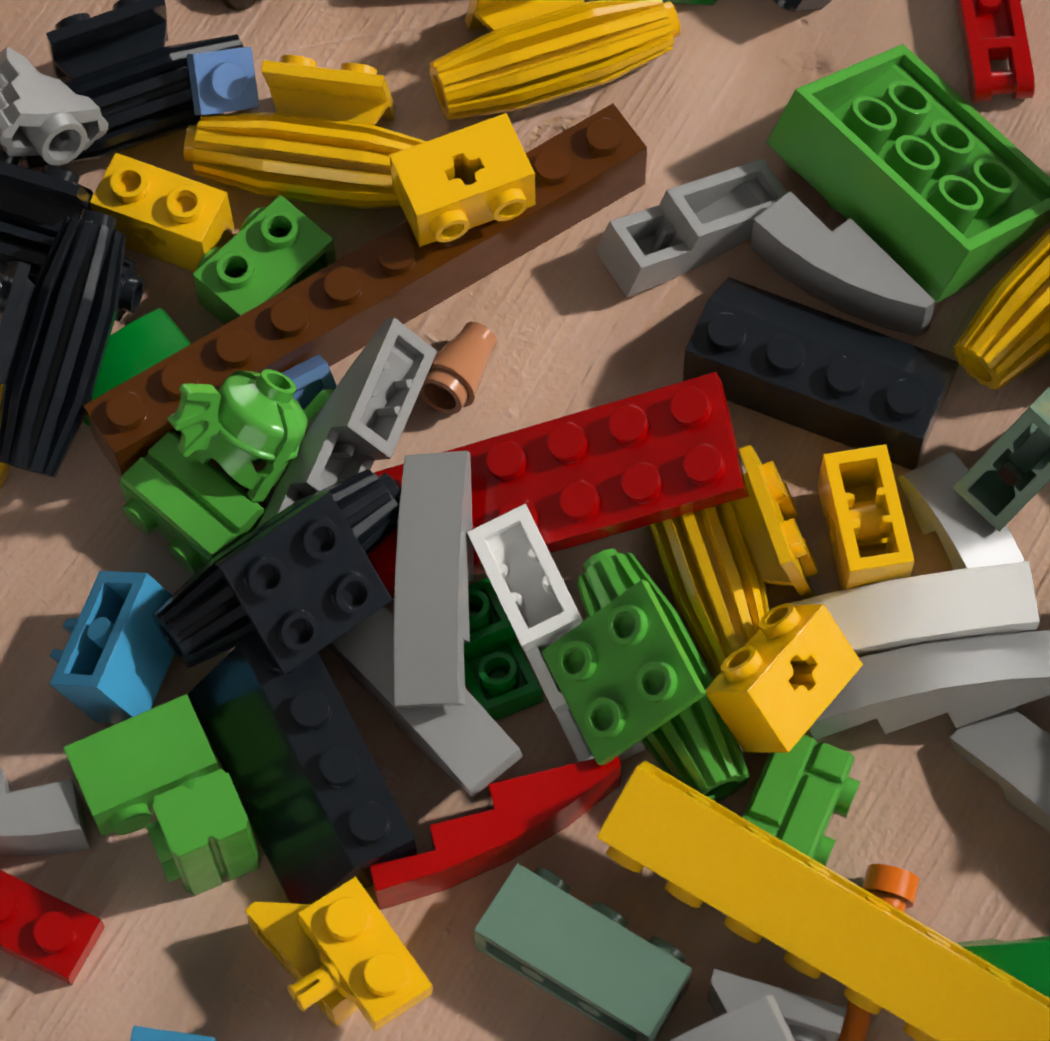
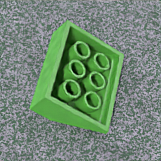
(914, 168)

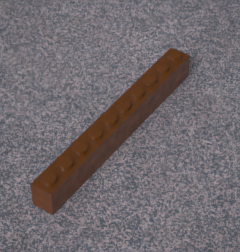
(384, 279)

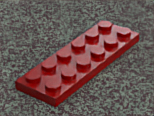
(603, 468)

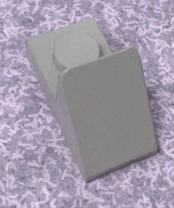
(805, 1016)

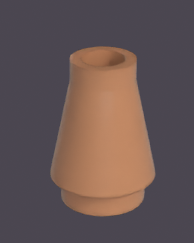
(458, 369)

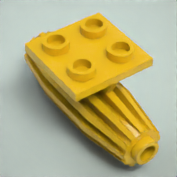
(548, 51)
(315, 144)
(1011, 323)
(728, 554)

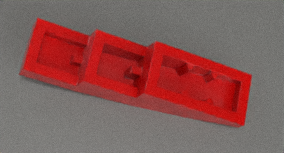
(520, 817)

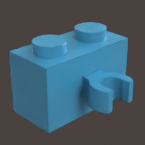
(114, 649)

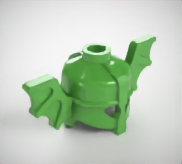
(245, 422)

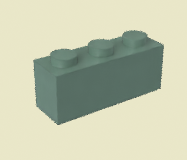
(583, 954)

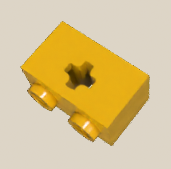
(434, 177)
(163, 211)
(864, 517)
(783, 677)

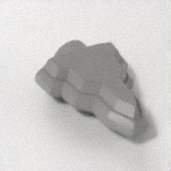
(43, 114)

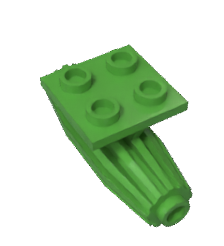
(641, 677)

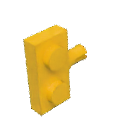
(359, 958)

